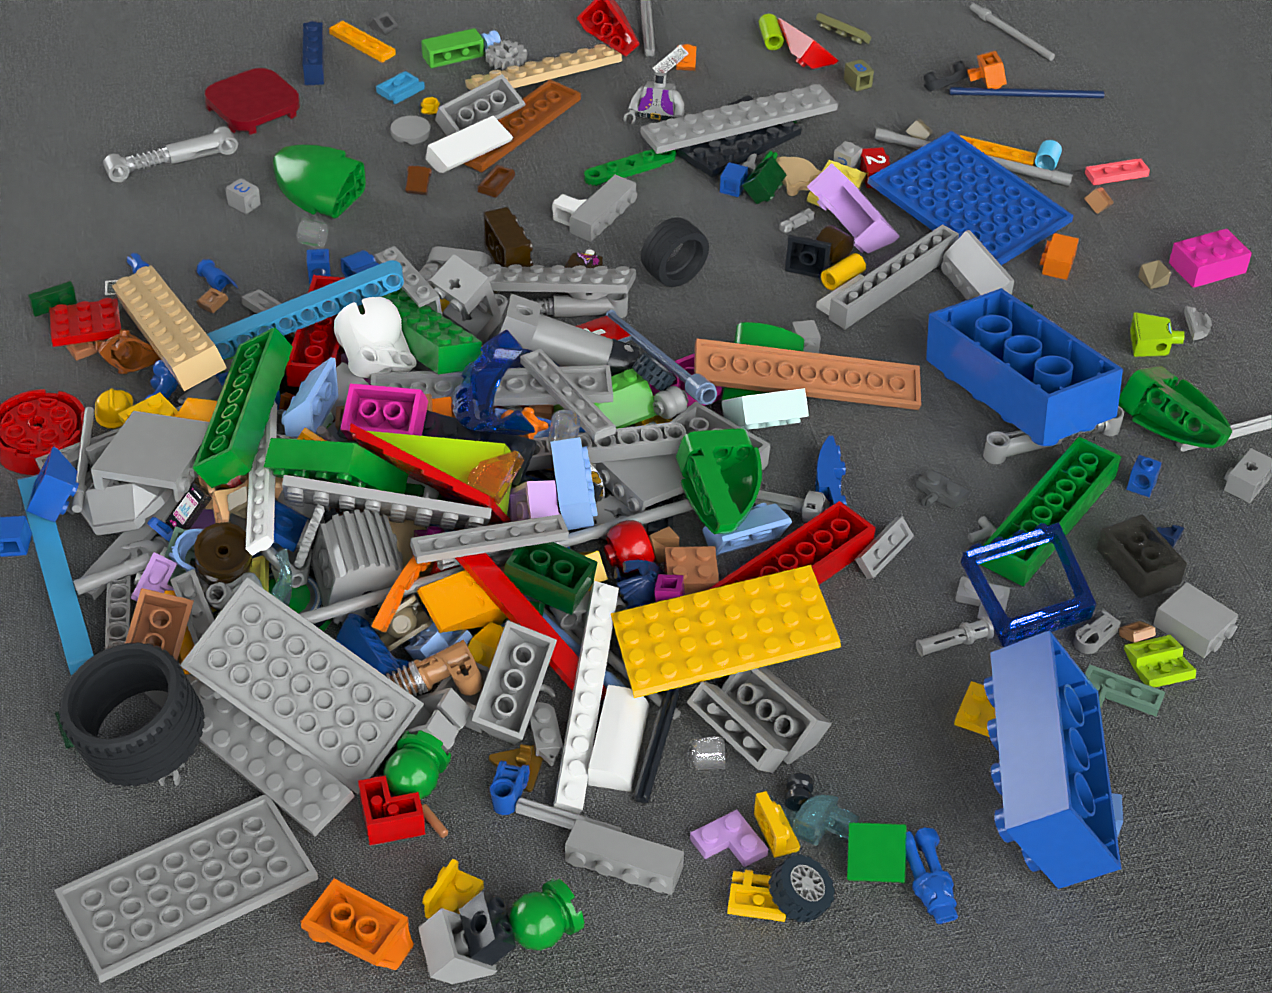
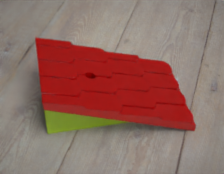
(439, 464)

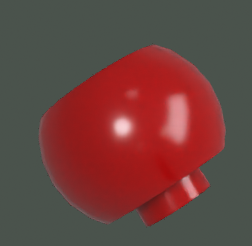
(628, 542)

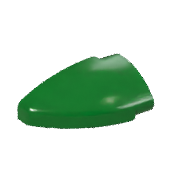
(319, 178)

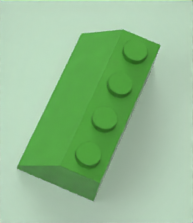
(631, 400)

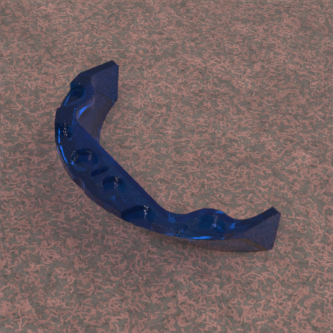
(476, 394)

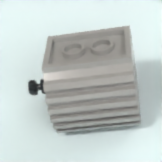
(355, 558)

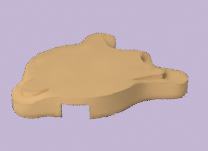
(799, 173)

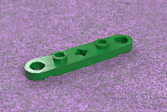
(628, 166)

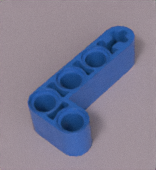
(364, 642)

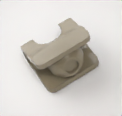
(406, 623)

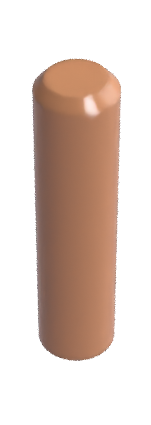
(434, 821)

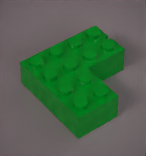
(333, 463)

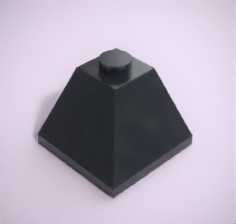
(807, 256)

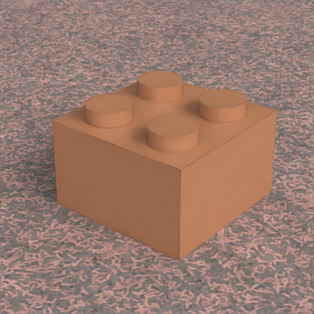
(696, 565)

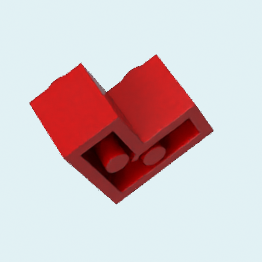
(387, 816)

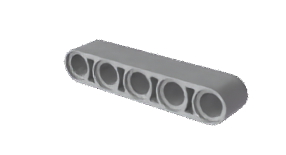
(118, 610)

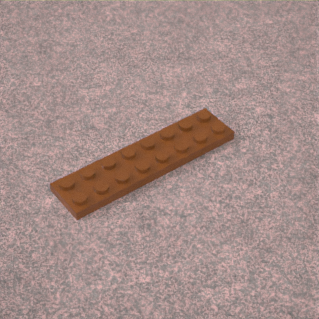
(539, 110)

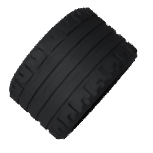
(110, 680)

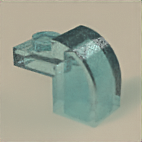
(822, 815)

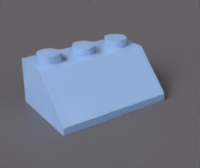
(313, 400)
(761, 525)

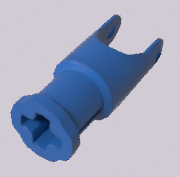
(214, 276)

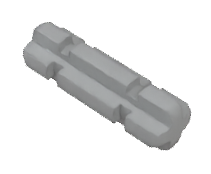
(796, 221)

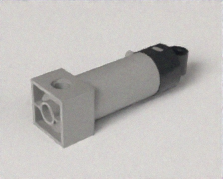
(561, 341)

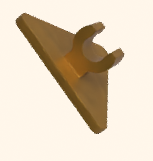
(518, 757)

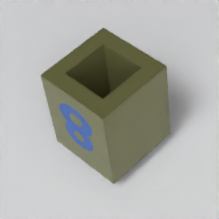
(858, 75)

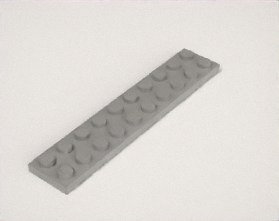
(738, 118)
(553, 279)
(515, 388)
(266, 761)

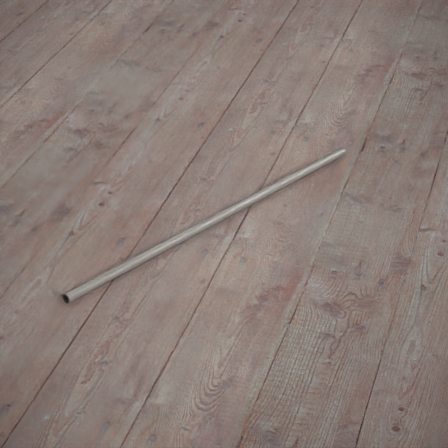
(574, 538)

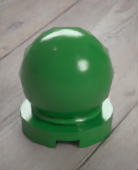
(416, 764)
(544, 916)

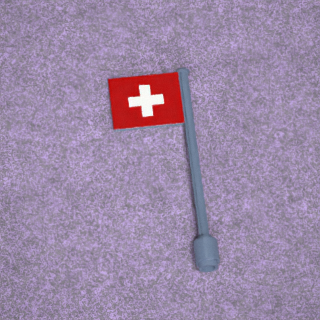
(615, 328)

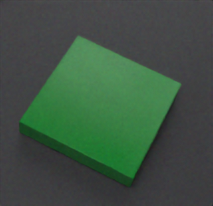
(877, 852)

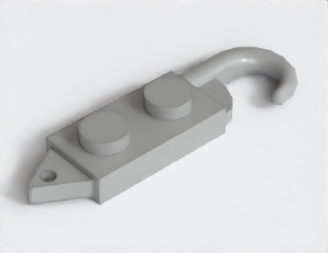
(545, 729)

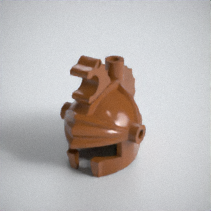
(126, 352)

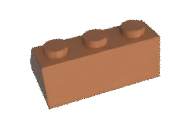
(160, 621)

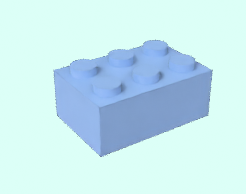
(574, 483)

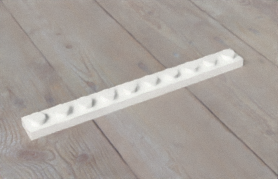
(261, 494)
(586, 699)

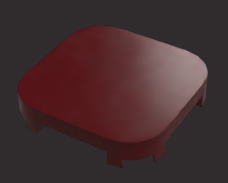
(252, 99)

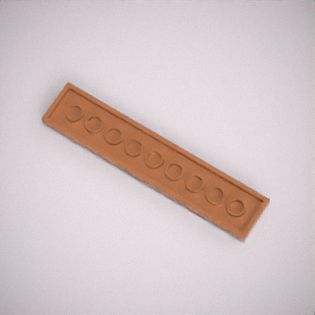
(820, 374)

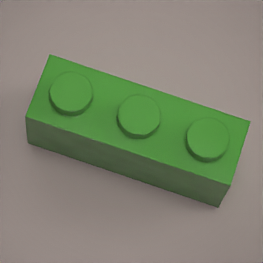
(452, 48)

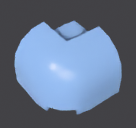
(431, 641)

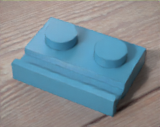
(400, 87)

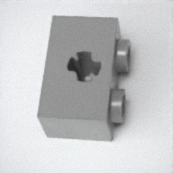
(1248, 475)

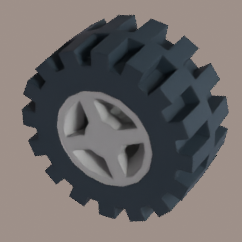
(654, 372)

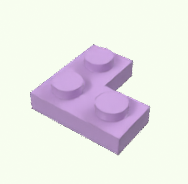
(155, 575)
(730, 832)

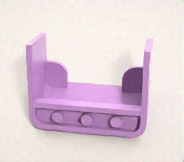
(852, 210)

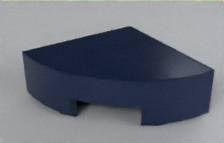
(1171, 533)

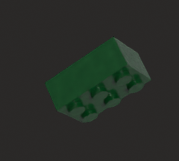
(551, 574)

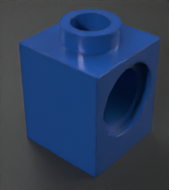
(733, 179)
(318, 263)
(1144, 476)

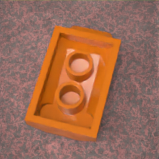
(359, 926)

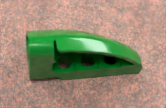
(1173, 409)
(720, 476)

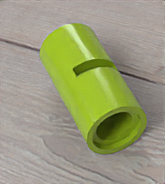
(771, 31)

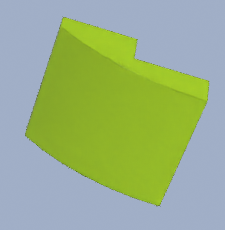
(1159, 661)

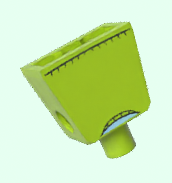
(1153, 335)

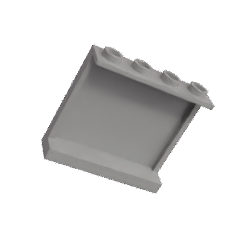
(152, 453)
(642, 480)

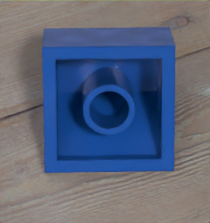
(53, 487)

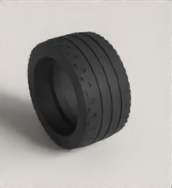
(661, 244)

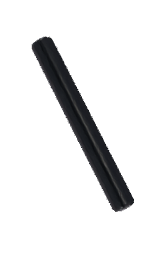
(656, 746)

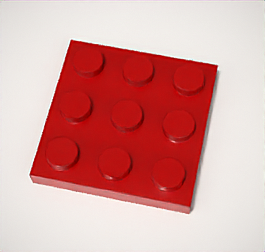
(84, 322)

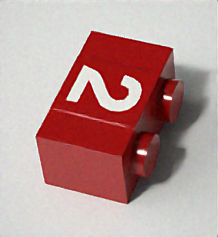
(873, 161)

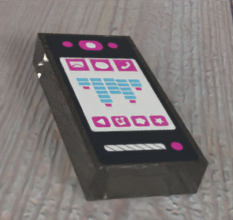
(189, 507)

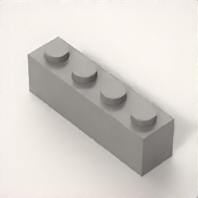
(603, 208)
(737, 727)
(624, 856)

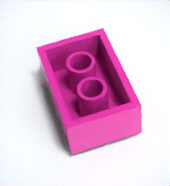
(1210, 257)
(384, 410)

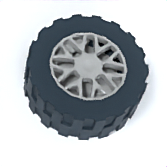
(801, 888)

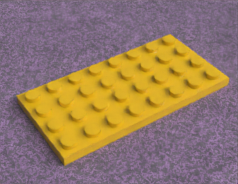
(724, 631)

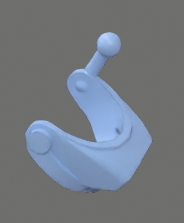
(182, 545)

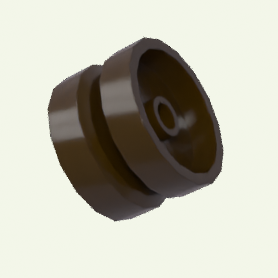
(222, 553)

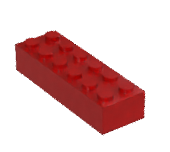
(313, 343)

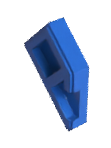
(161, 528)

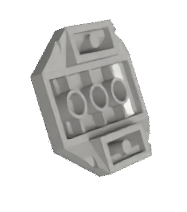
(122, 506)

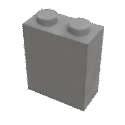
(1196, 620)

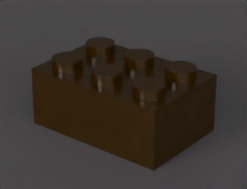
(506, 239)

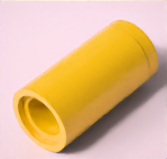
(843, 271)

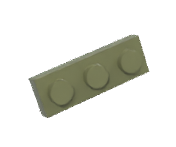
(843, 29)

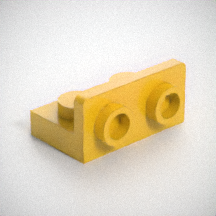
(775, 826)
(451, 890)

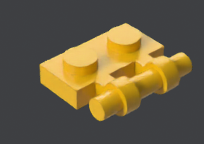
(752, 900)

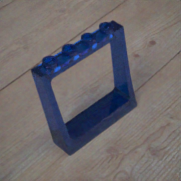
(1042, 620)

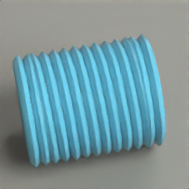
(1049, 148)

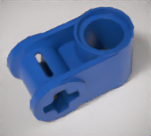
(508, 787)

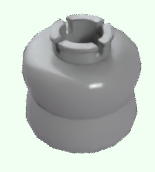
(670, 402)

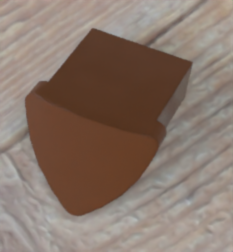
(418, 179)

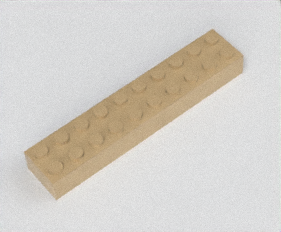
(169, 327)

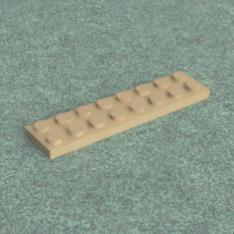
(551, 67)

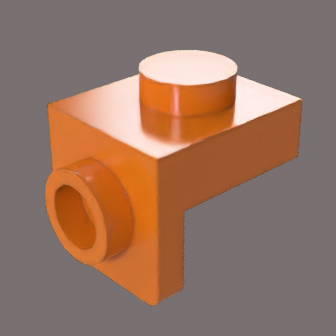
(689, 61)

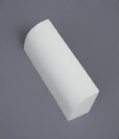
(467, 144)
(618, 739)

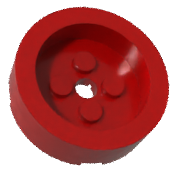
(23, 442)

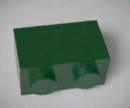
(764, 180)

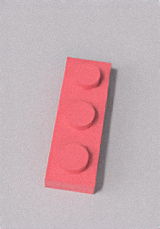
(1117, 171)

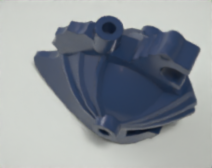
(640, 587)

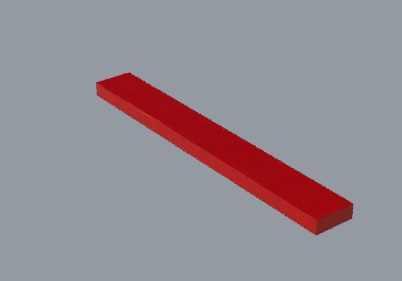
(521, 612)

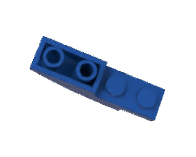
(830, 472)

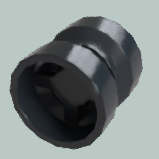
(798, 787)

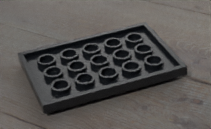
(714, 155)

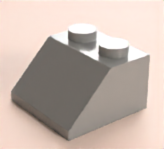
(448, 951)

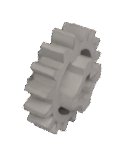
(506, 54)

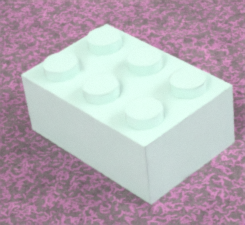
(766, 409)

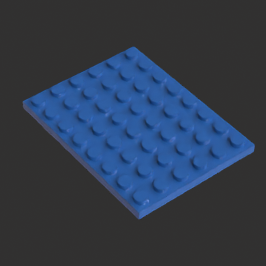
(970, 191)

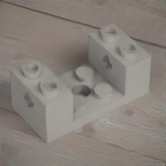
(469, 297)

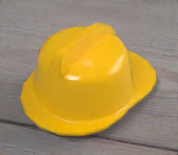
(109, 405)

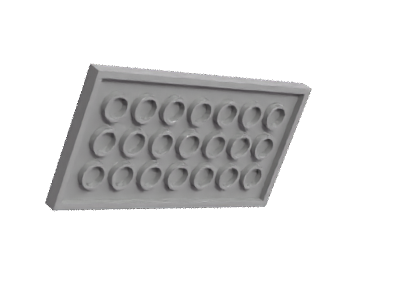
(393, 505)
(302, 685)
(184, 886)

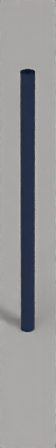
(1026, 92)

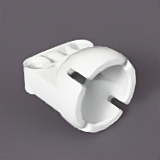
(373, 339)

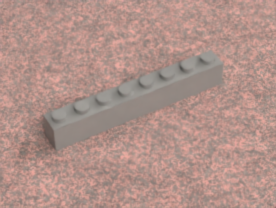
(891, 277)

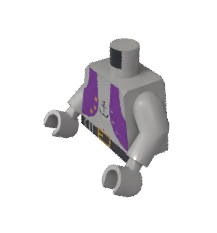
(656, 100)

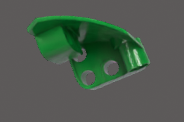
(765, 336)

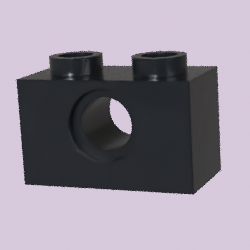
(487, 928)

